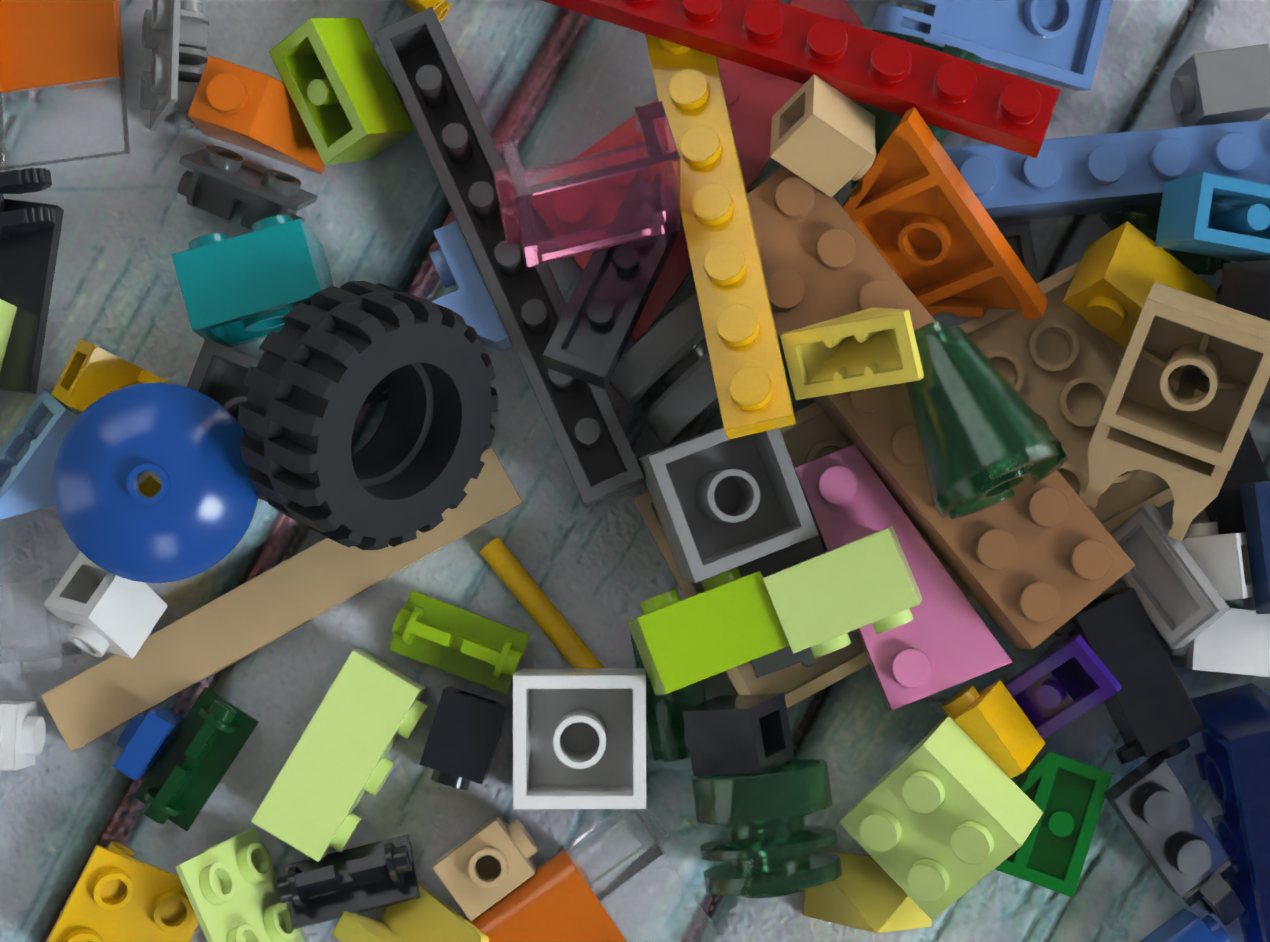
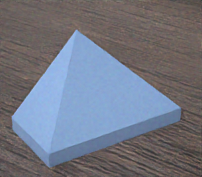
(30, 456)

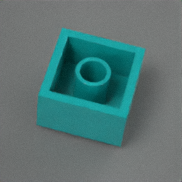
(248, 282)

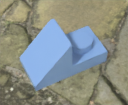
(472, 298)

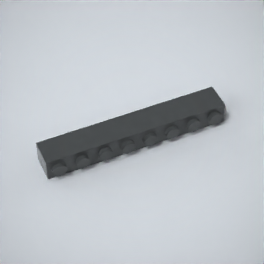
(523, 295)

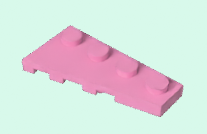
(947, 636)

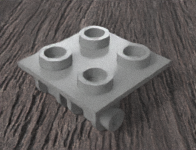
(176, 35)

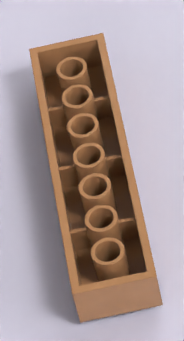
(1022, 559)

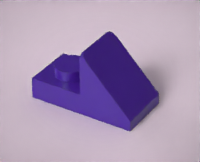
(1062, 685)

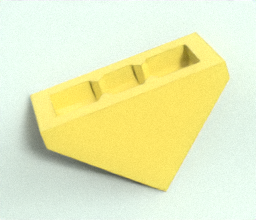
(852, 353)
(863, 898)

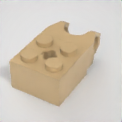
(1177, 426)

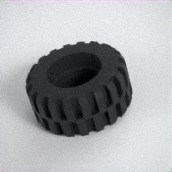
(310, 395)

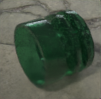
(766, 837)

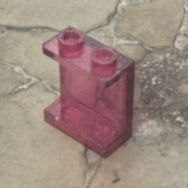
(594, 197)

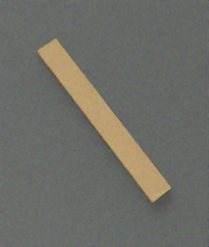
(257, 616)

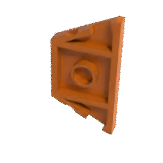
(937, 230)

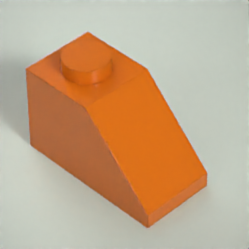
(252, 114)

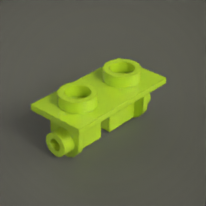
(458, 641)

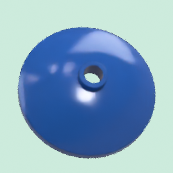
(203, 492)

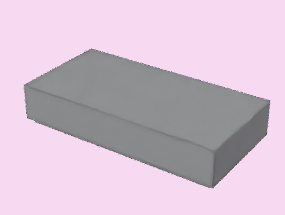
(1167, 578)

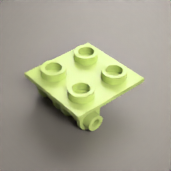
(237, 892)

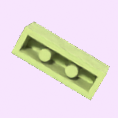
(341, 756)

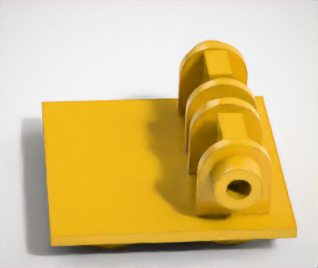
(125, 902)

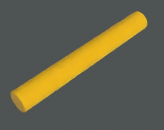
(538, 605)

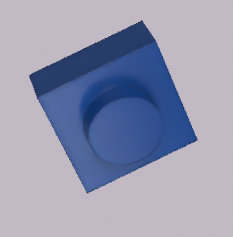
(145, 741)

